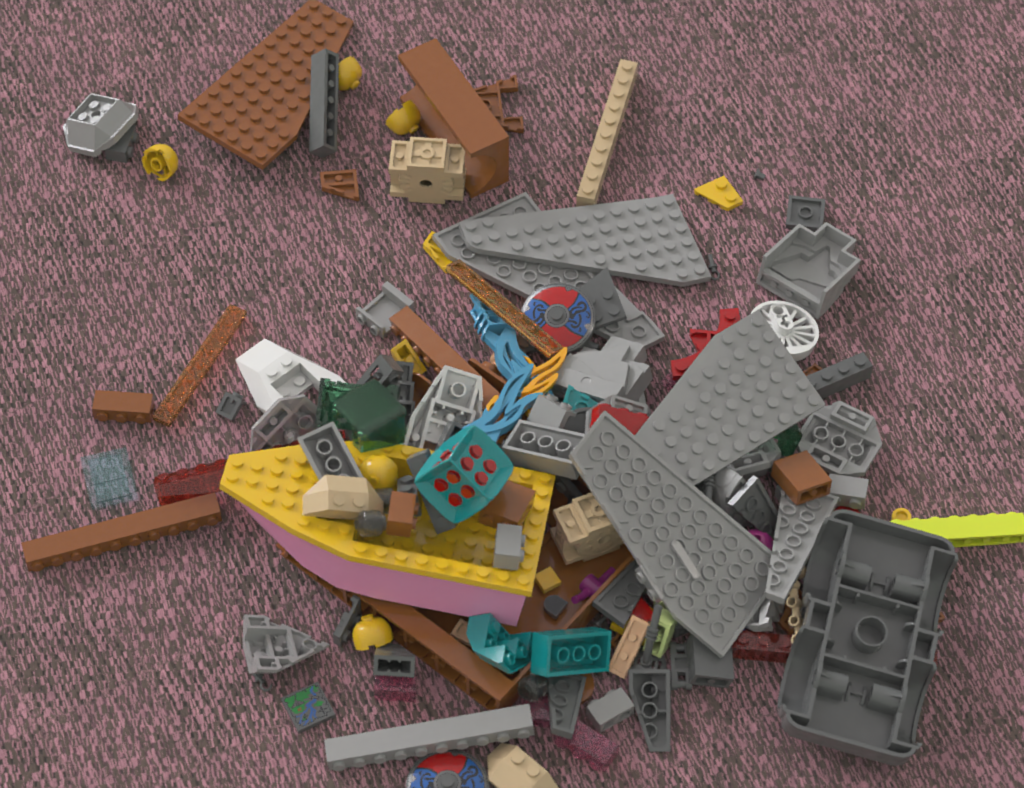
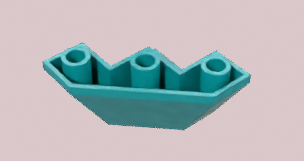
(496, 645)

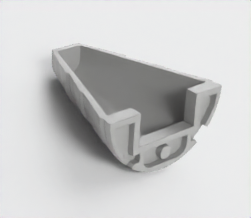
(726, 486)

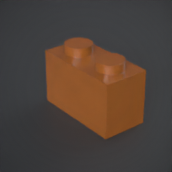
(401, 514)

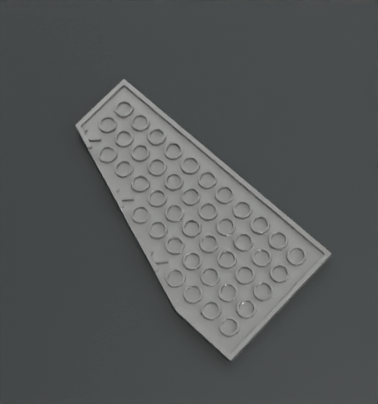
(730, 401)
(658, 507)

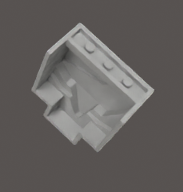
(810, 267)
(613, 370)

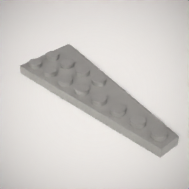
(794, 542)

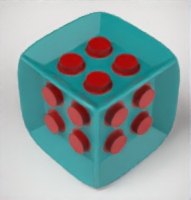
(464, 474)

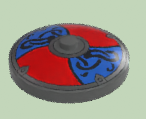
(562, 313)
(447, 770)

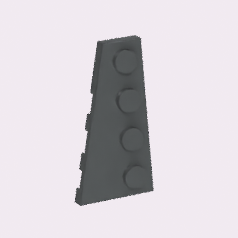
(756, 506)
(620, 596)
(564, 703)

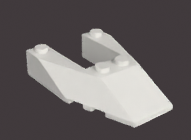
(279, 373)
(451, 397)

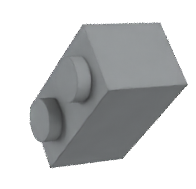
(850, 490)
(508, 546)
(609, 709)

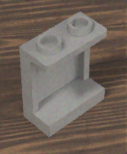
(380, 309)
(550, 411)
(652, 589)

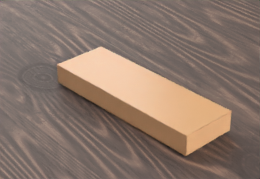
(628, 647)

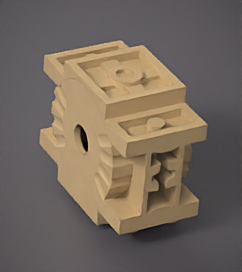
(427, 170)
(584, 530)

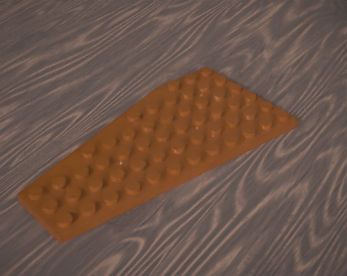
(267, 93)

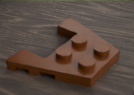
(491, 97)

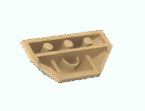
(340, 498)
(515, 769)

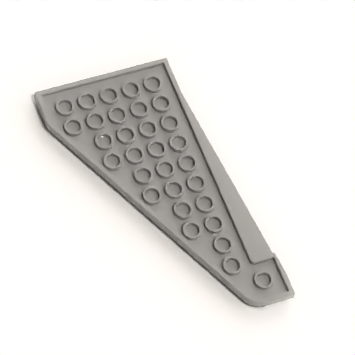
(630, 238)
(527, 277)

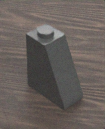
(393, 661)

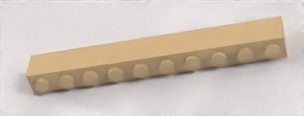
(607, 133)

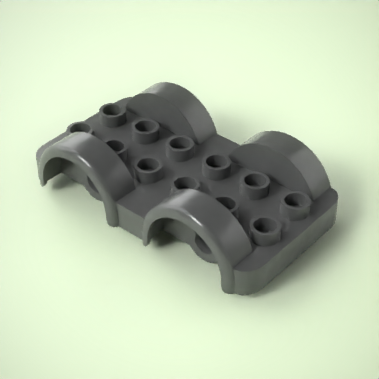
(866, 637)

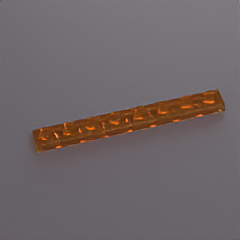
(504, 308)
(199, 365)

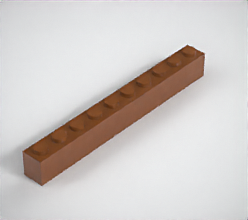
(435, 350)
(121, 532)

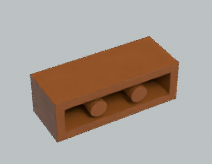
(123, 406)

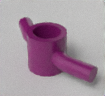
(591, 585)

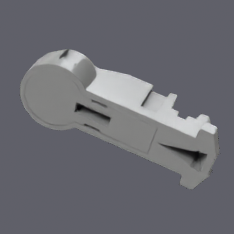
(765, 615)

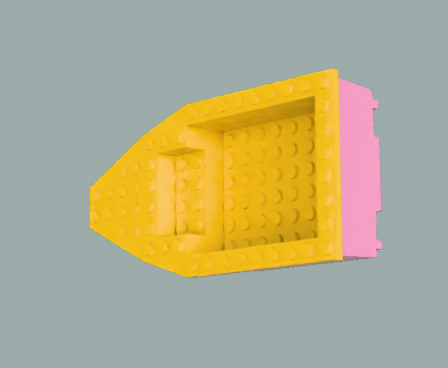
(426, 571)

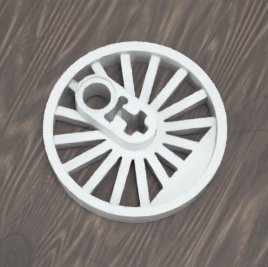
(797, 338)

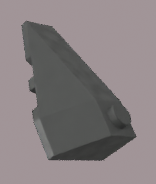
(652, 701)

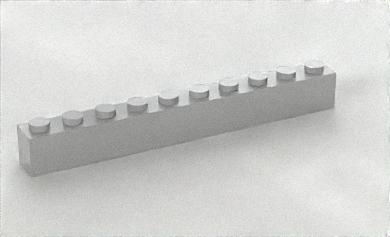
(429, 737)

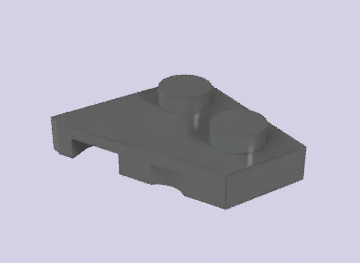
(348, 621)

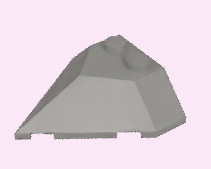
(275, 647)

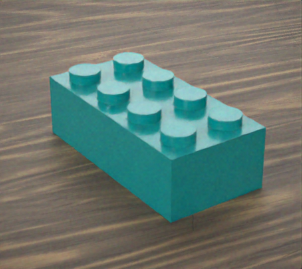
(570, 651)

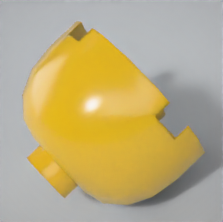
(349, 74)
(404, 119)
(158, 158)
(379, 471)
(371, 632)

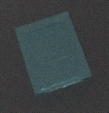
(109, 478)

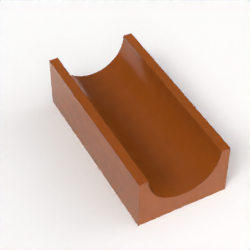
(457, 113)

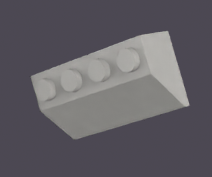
(542, 448)
(328, 452)

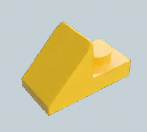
(405, 353)

